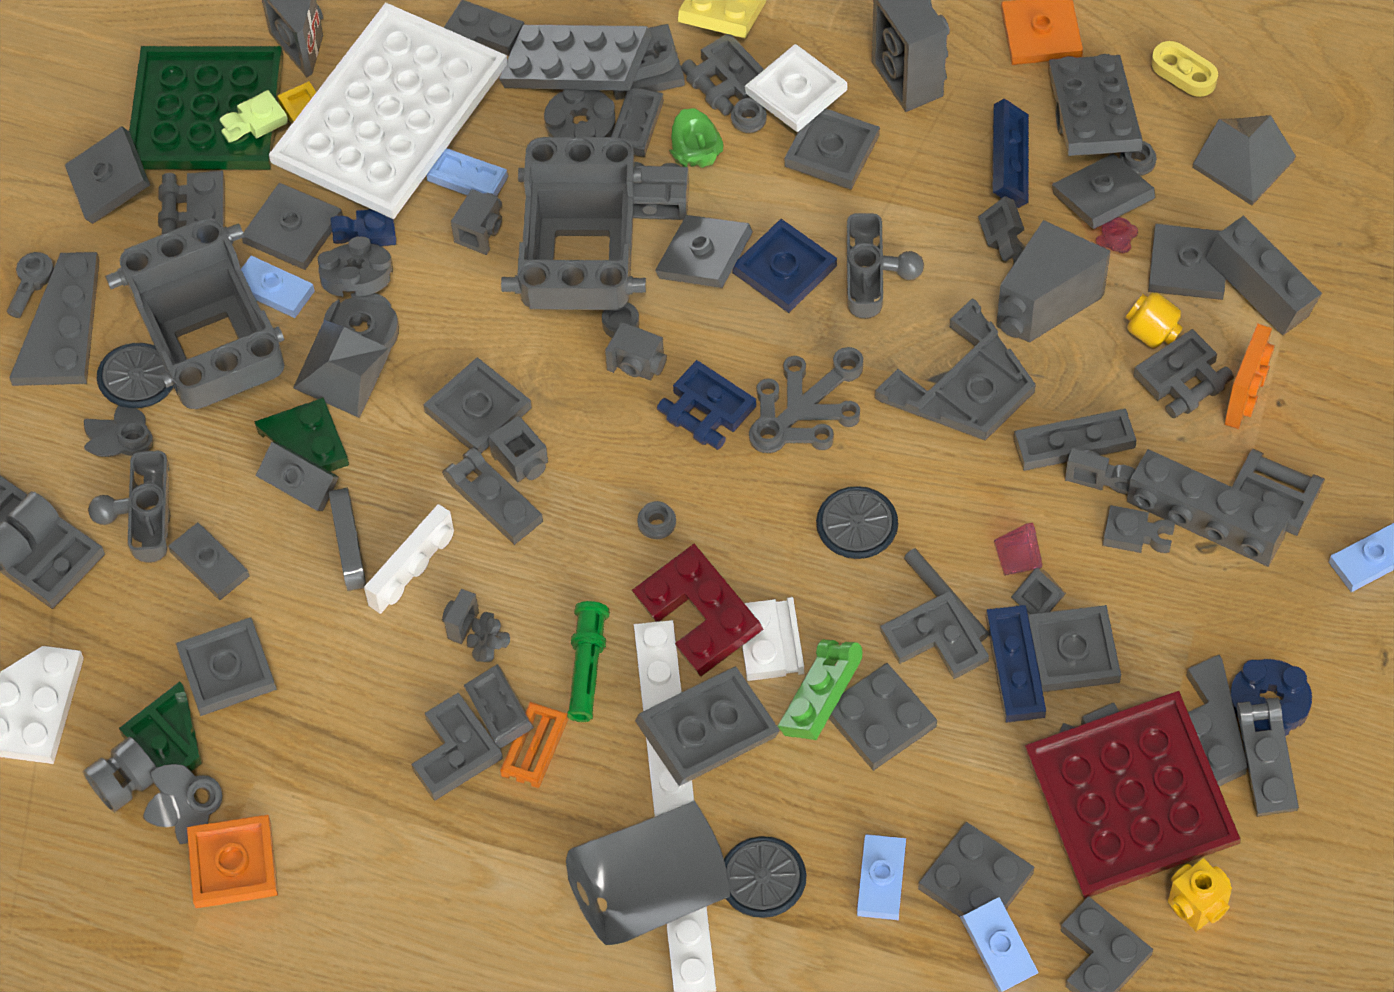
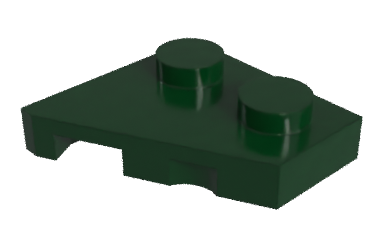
(308, 432)
(166, 730)

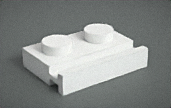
(776, 647)

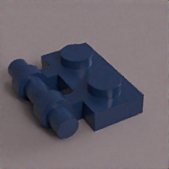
(712, 395)

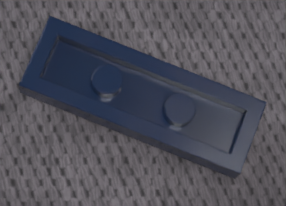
(1011, 152)
(1015, 663)

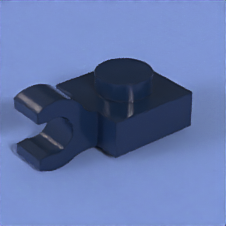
(369, 224)

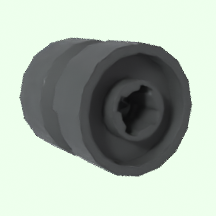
(133, 766)

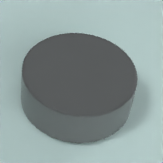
(613, 318)

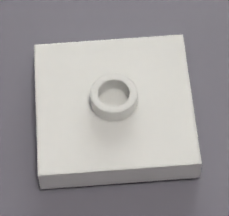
(796, 87)

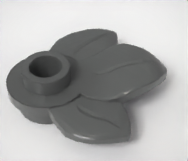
(122, 435)
(176, 800)

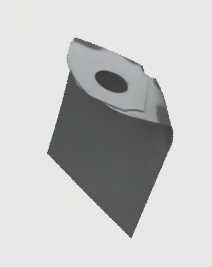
(648, 874)

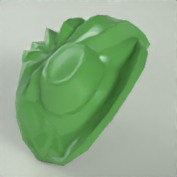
(695, 139)

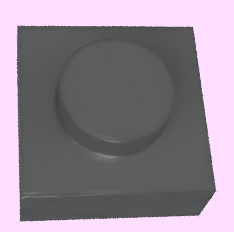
(459, 615)

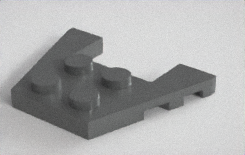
(976, 391)
(1213, 721)

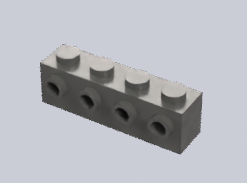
(1208, 507)

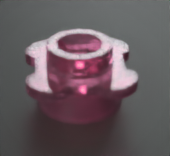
(1117, 235)

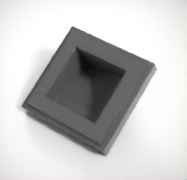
(1039, 592)

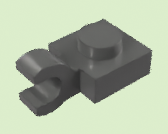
(1001, 226)

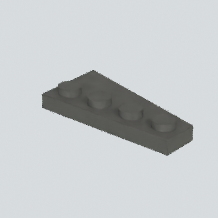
(62, 328)

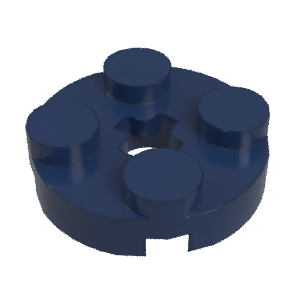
(1278, 677)

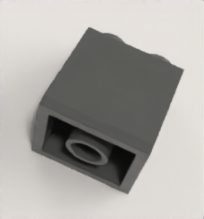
(1051, 282)

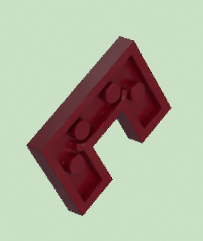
(726, 617)

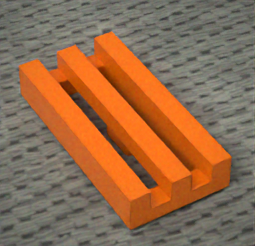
(523, 773)

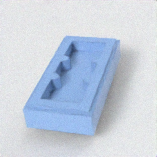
(465, 173)
(277, 287)
(1365, 559)
(881, 877)
(999, 944)

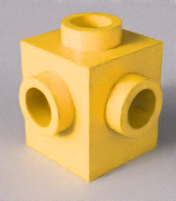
(1200, 894)

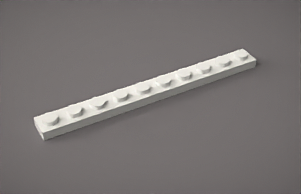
(660, 681)

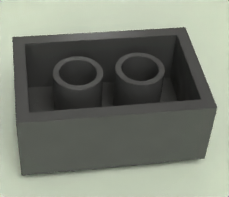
(910, 50)

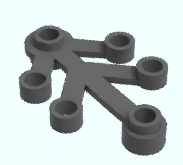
(806, 405)

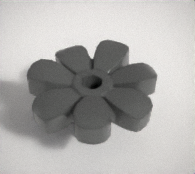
(486, 637)

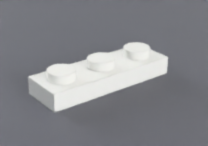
(409, 559)

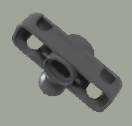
(866, 283)
(143, 525)

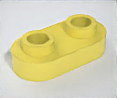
(1187, 68)

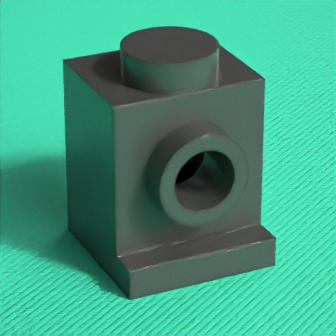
(477, 221)
(635, 352)
(519, 450)

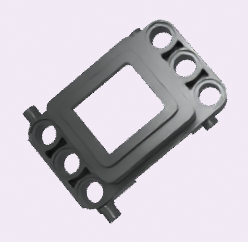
(577, 191)
(193, 292)

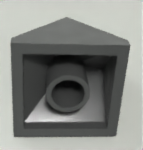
(1245, 156)
(342, 368)

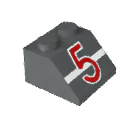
(297, 29)

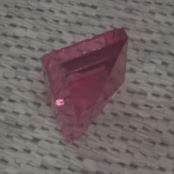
(1019, 550)

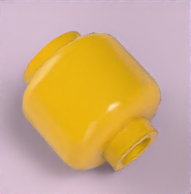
(1154, 320)

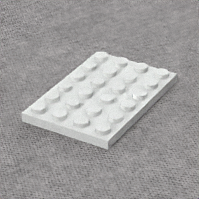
(388, 110)

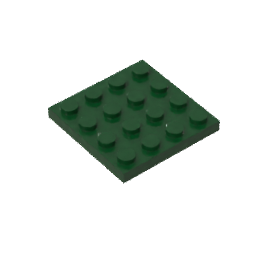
(186, 93)

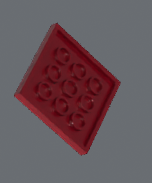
(1132, 794)

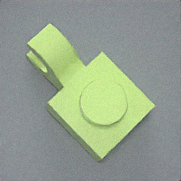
(256, 115)

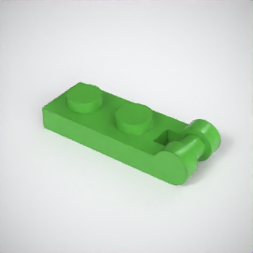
(821, 689)

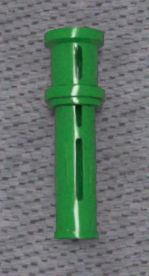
(587, 643)

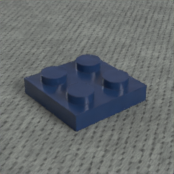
(784, 265)

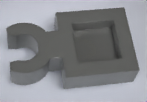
(1094, 471)
(1129, 530)

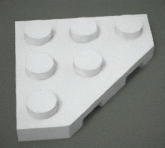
(37, 702)

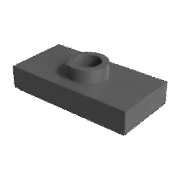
(638, 118)
(297, 476)
(208, 561)
(498, 706)

